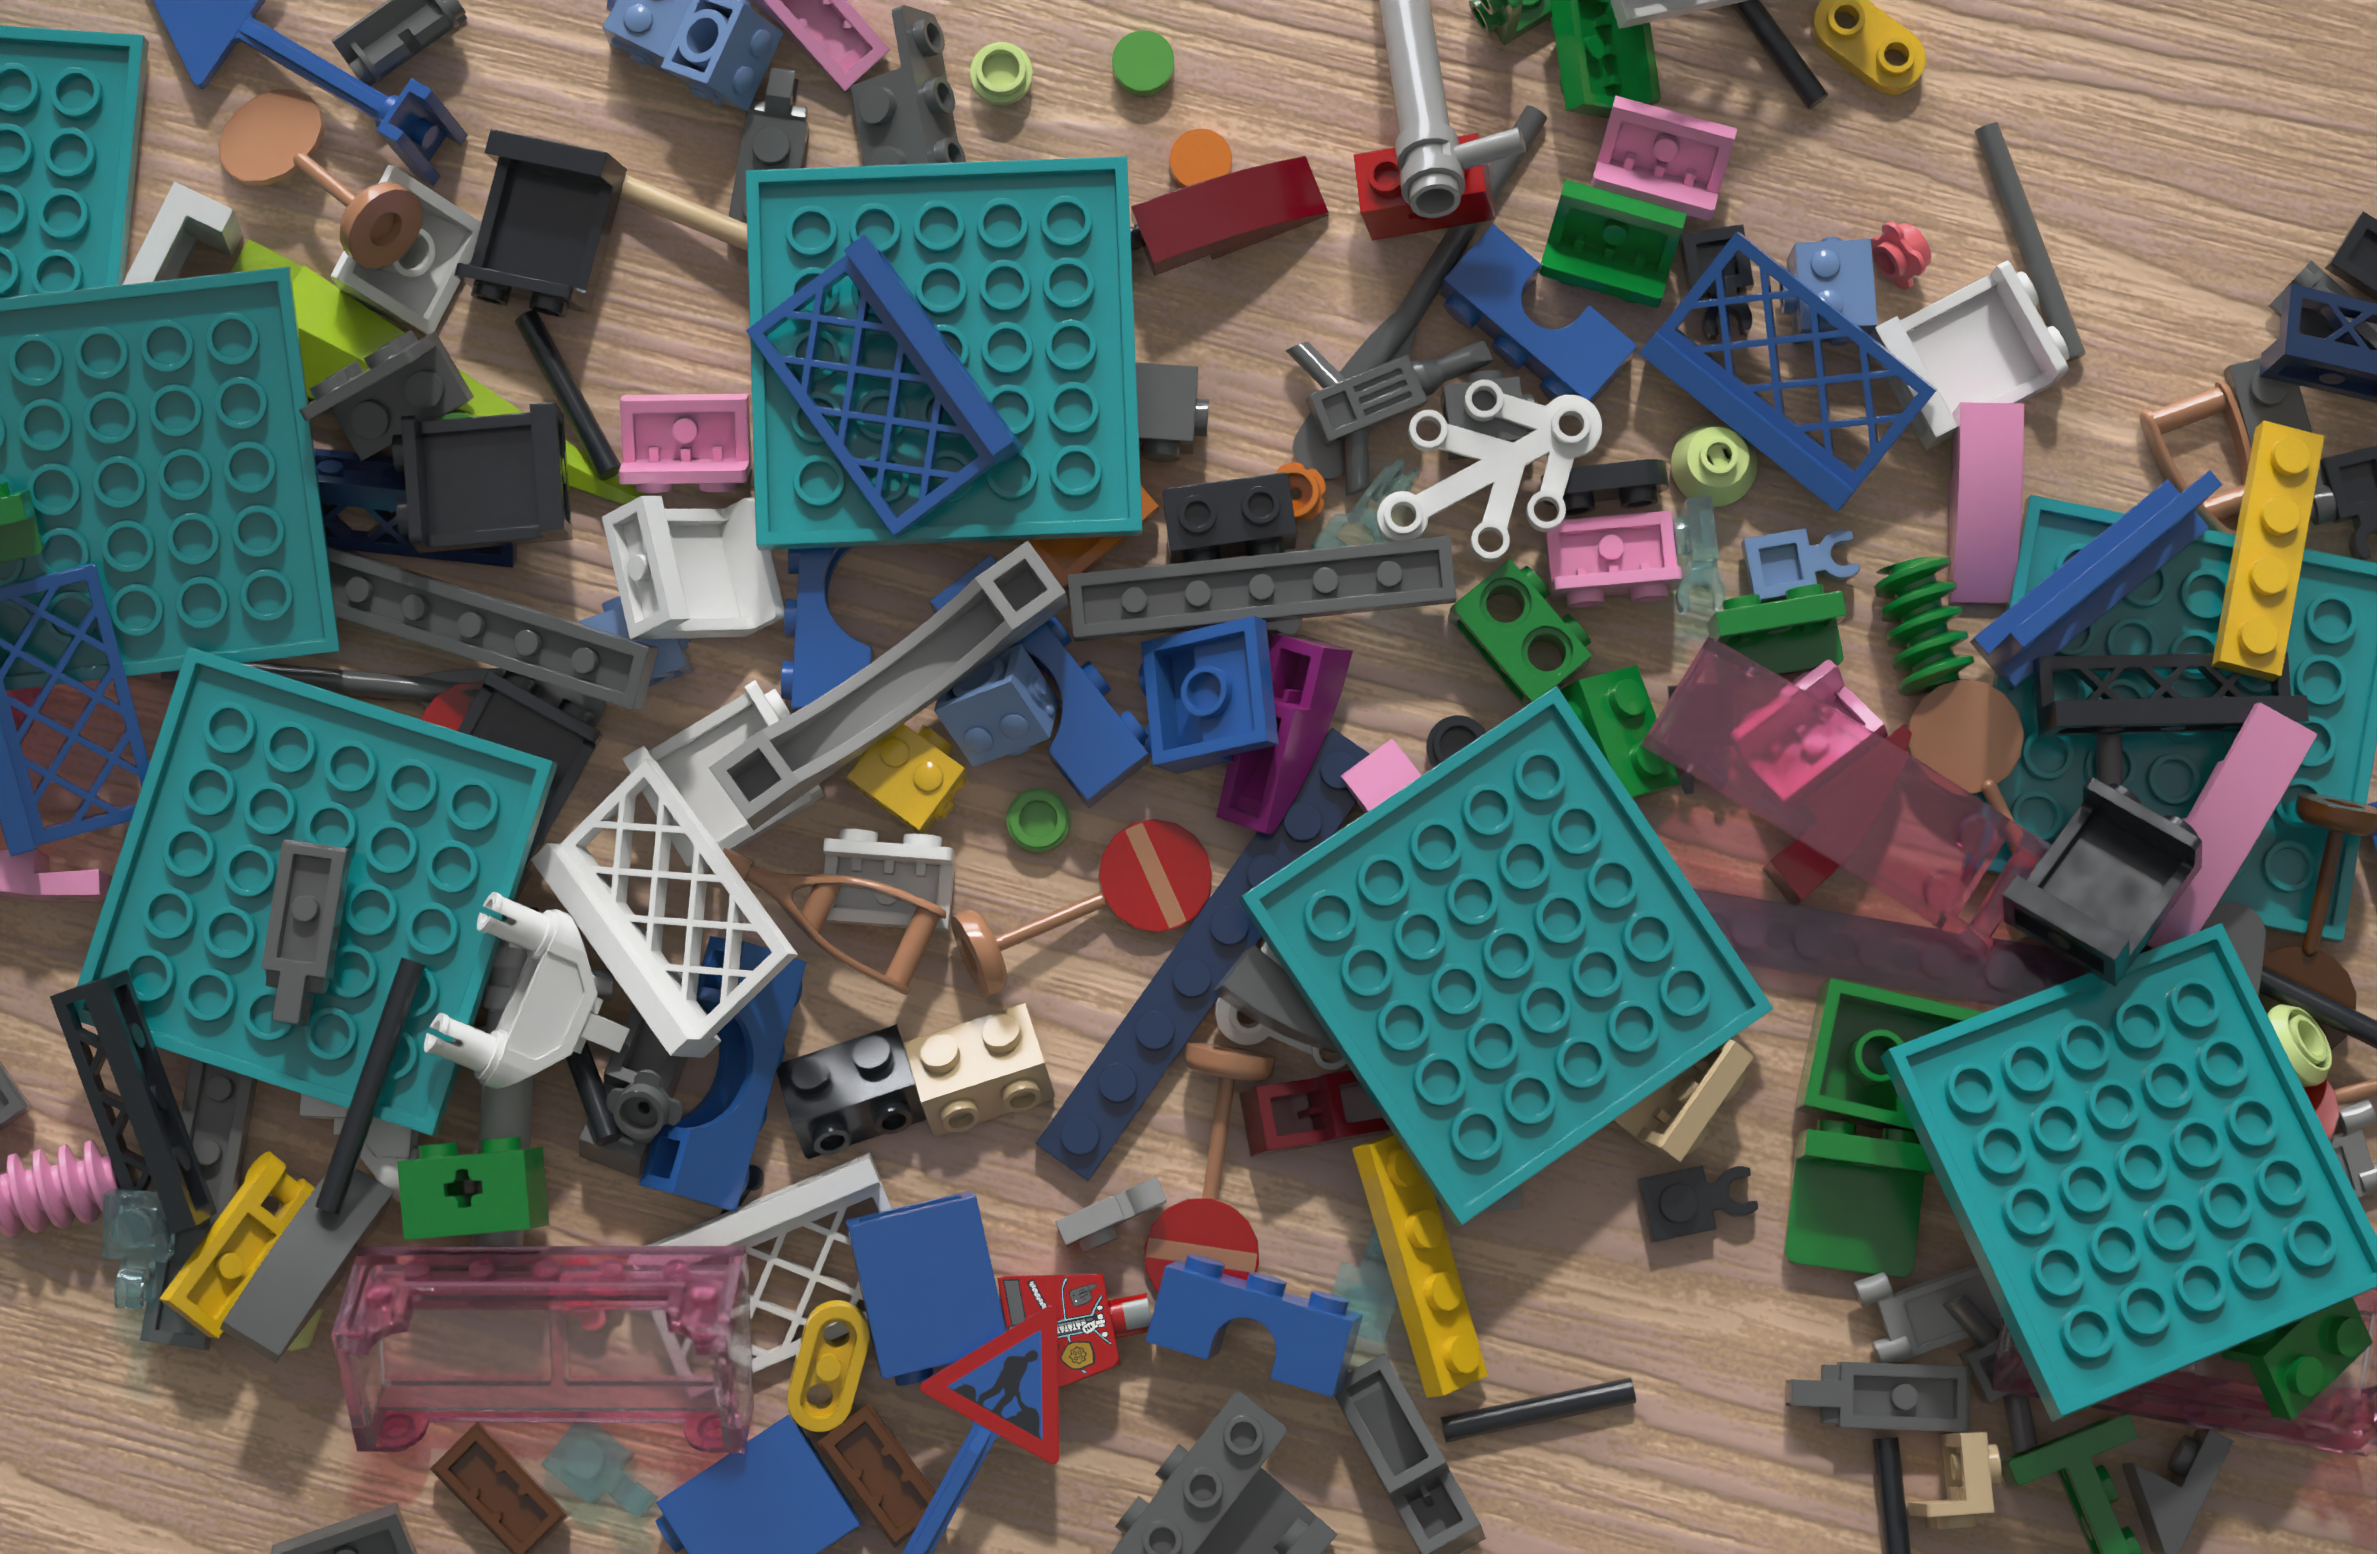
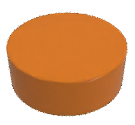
(1199, 157)

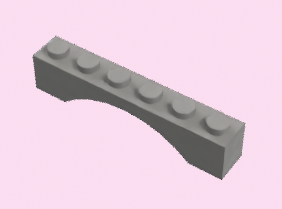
(936, 657)

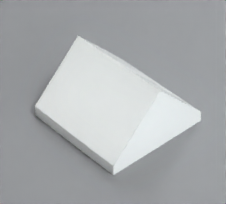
(423, 280)

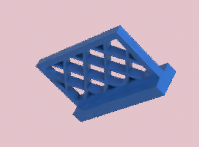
(927, 351)
(1752, 414)
(2094, 579)
(18, 801)

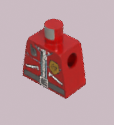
(1085, 1318)

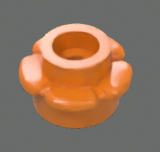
(1312, 488)

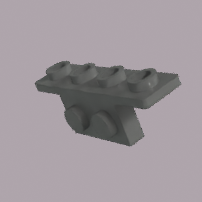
(910, 109)
(1201, 1481)

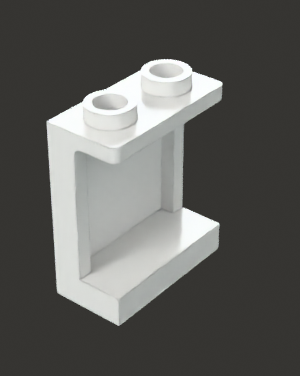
(178, 226)
(1975, 349)
(691, 570)
(691, 753)

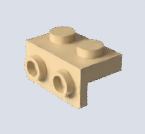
(979, 1070)
(1678, 1113)
(1968, 1476)

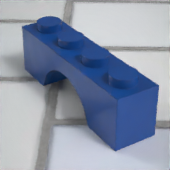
(821, 649)
(1094, 743)
(713, 1144)

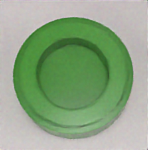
(1143, 63)
(1038, 820)

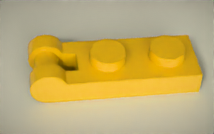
(235, 1246)

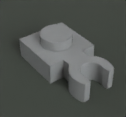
(1096, 1223)

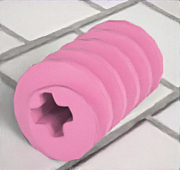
(54, 1191)

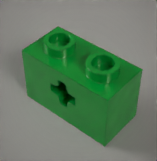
(436, 1199)

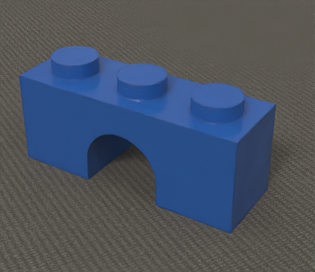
(1488, 292)
(1310, 1335)

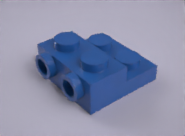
(1208, 695)

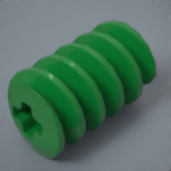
(1923, 624)

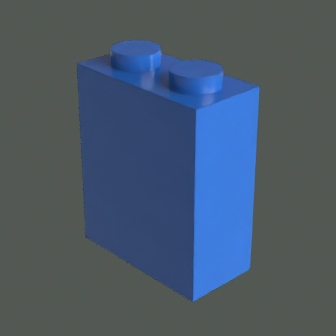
(925, 1284)
(760, 1501)

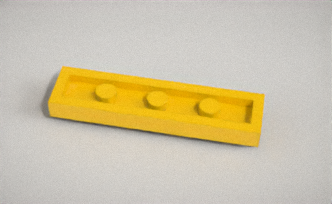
(2268, 551)
(1420, 1268)

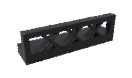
(2152, 714)
(144, 1098)

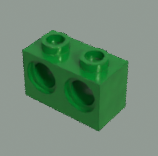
(1507, 644)

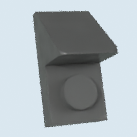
(2172, 1507)

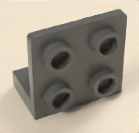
(401, 381)
(1267, 1522)

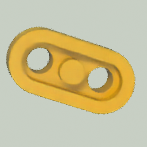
(1864, 45)
(830, 1364)

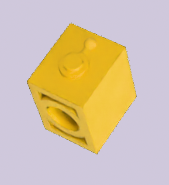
(910, 776)

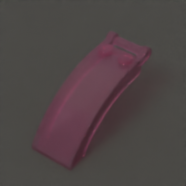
(1841, 791)

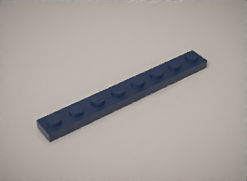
(1184, 985)

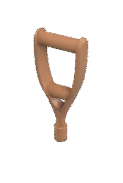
(2187, 412)
(819, 903)

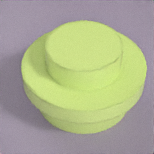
(1001, 73)

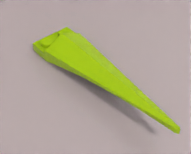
(342, 330)

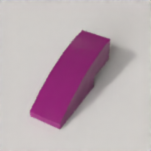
(1306, 691)

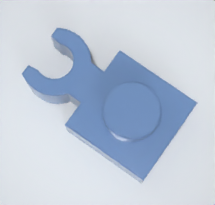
(1788, 561)

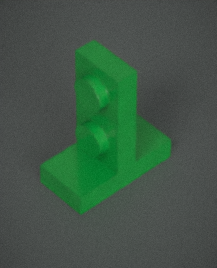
(2086, 1486)

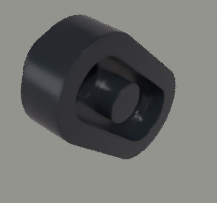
(1630, 481)

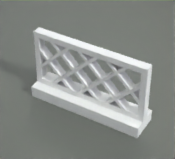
(636, 954)
(783, 1212)

